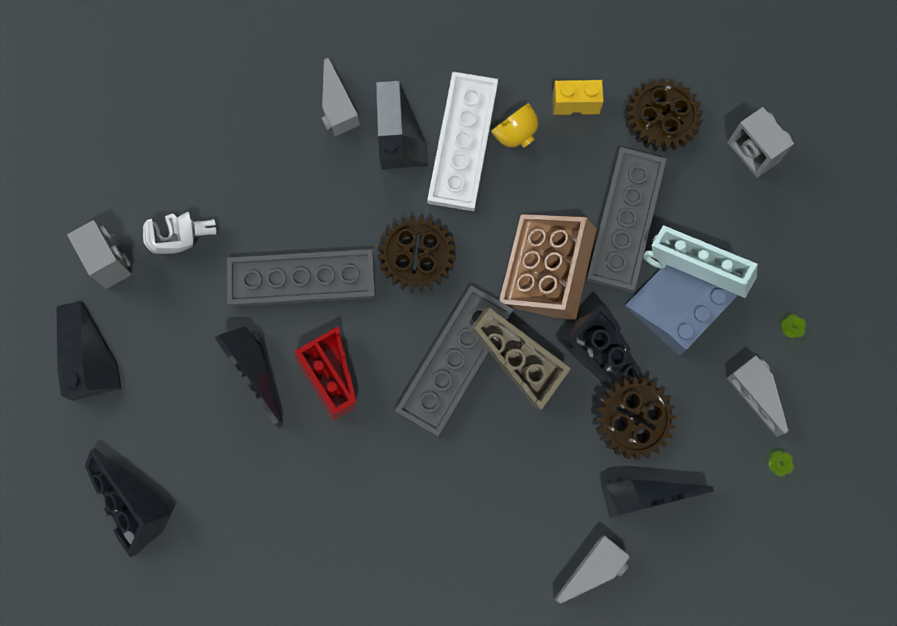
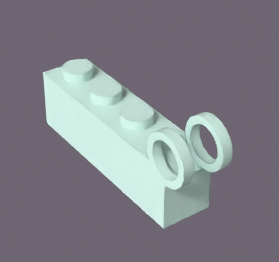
(702, 261)

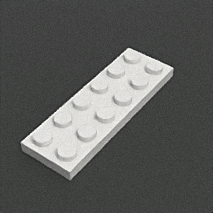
(462, 141)

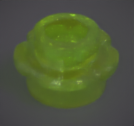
(792, 332)
(774, 463)

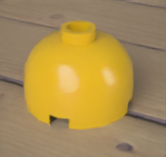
(517, 128)

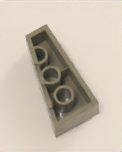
(523, 360)

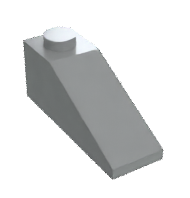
(336, 105)
(759, 390)
(598, 567)

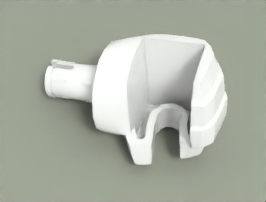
(180, 236)

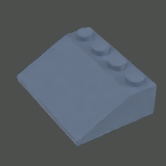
(678, 306)

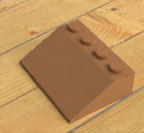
(548, 265)

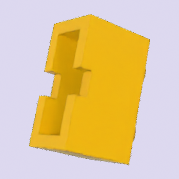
(577, 96)

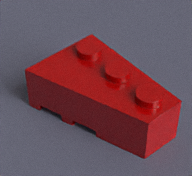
(327, 372)

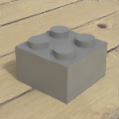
(760, 142)
(100, 254)

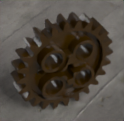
(654, 131)
(395, 251)
(625, 438)

